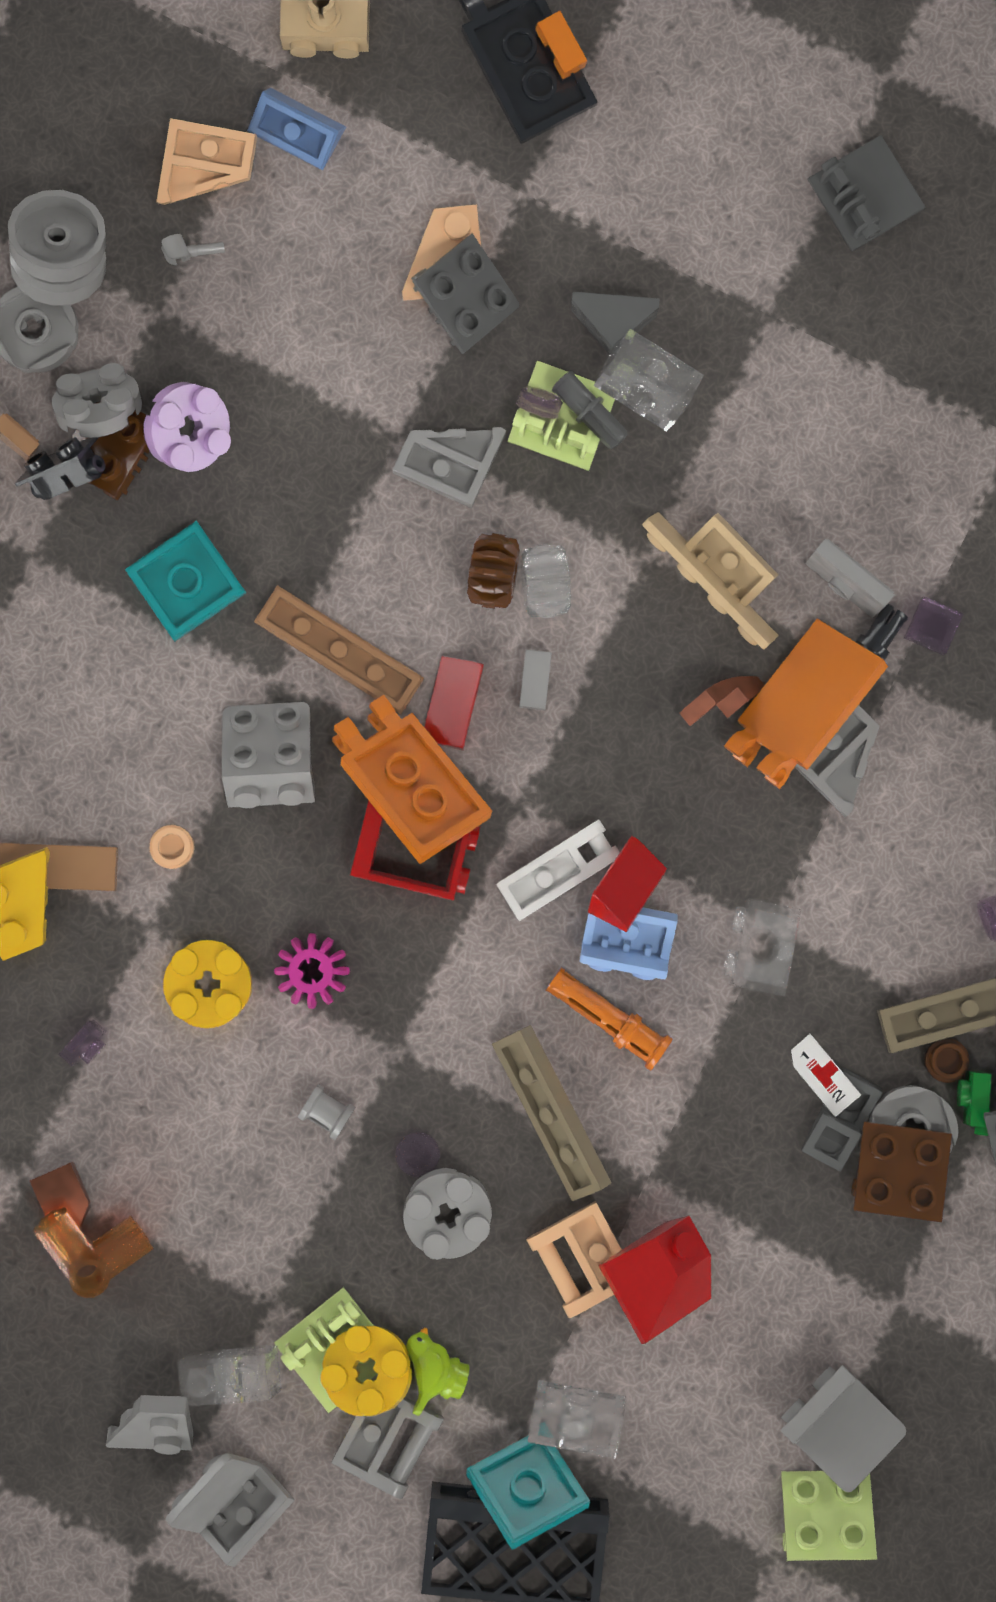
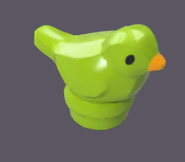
(435, 1370)

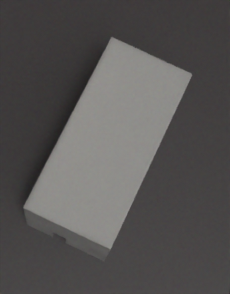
(535, 680)

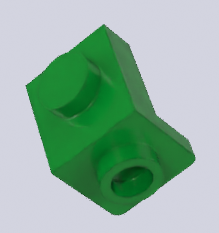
(975, 1098)

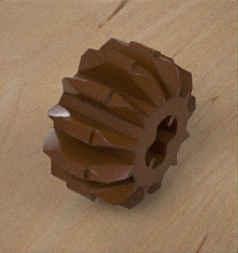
(493, 570)

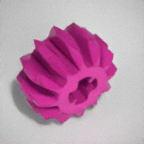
(326, 966)

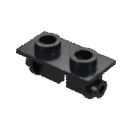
(49, 472)

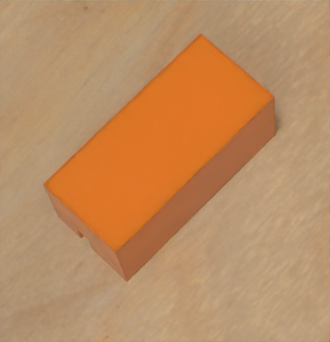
(567, 52)

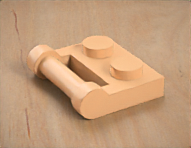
(591, 1245)

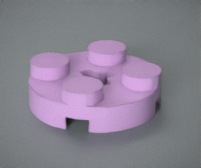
(209, 435)

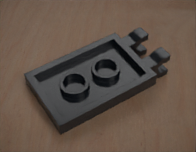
(522, 68)

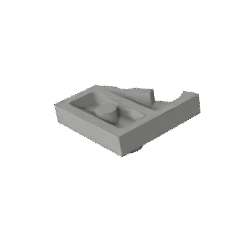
(450, 461)
(843, 761)
(154, 1424)

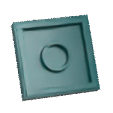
(185, 581)
(527, 1490)

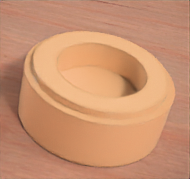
(171, 846)

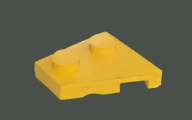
(23, 903)

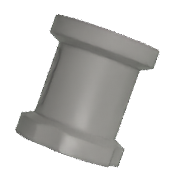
(326, 1112)

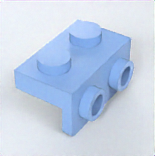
(639, 951)

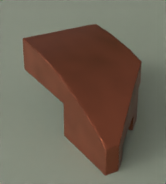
(727, 695)
(62, 1189)

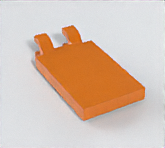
(805, 702)
(410, 781)

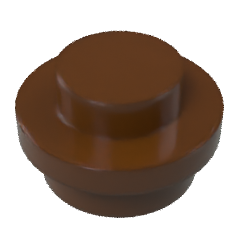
(946, 1060)

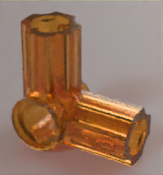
(73, 1250)

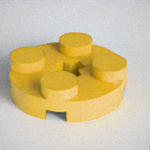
(225, 1001)
(391, 1365)

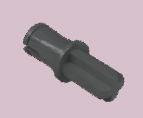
(590, 410)

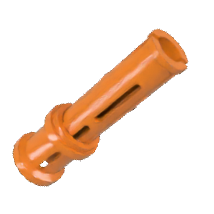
(625, 1029)

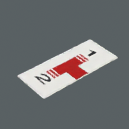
(823, 1075)

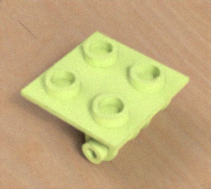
(562, 436)
(308, 1341)
(825, 1520)

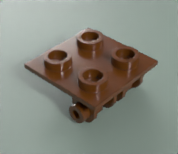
(121, 454)
(902, 1172)

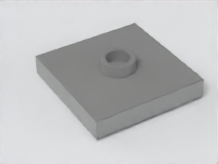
(849, 578)

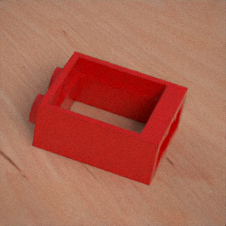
(367, 850)

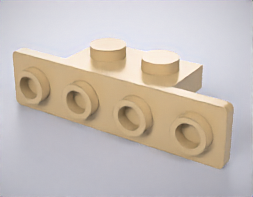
(723, 567)

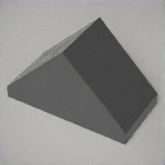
(612, 316)

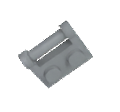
(371, 1438)

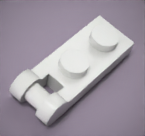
(556, 871)

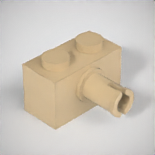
(325, 26)

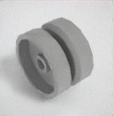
(57, 247)

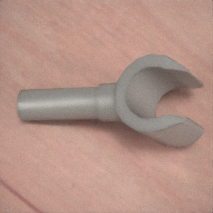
(175, 248)

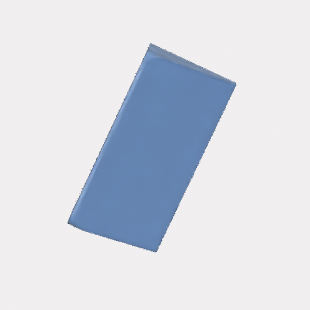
(295, 128)

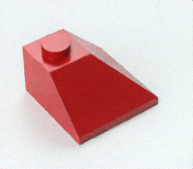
(661, 1277)

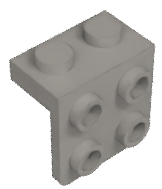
(267, 755)
(843, 1428)
(231, 1505)

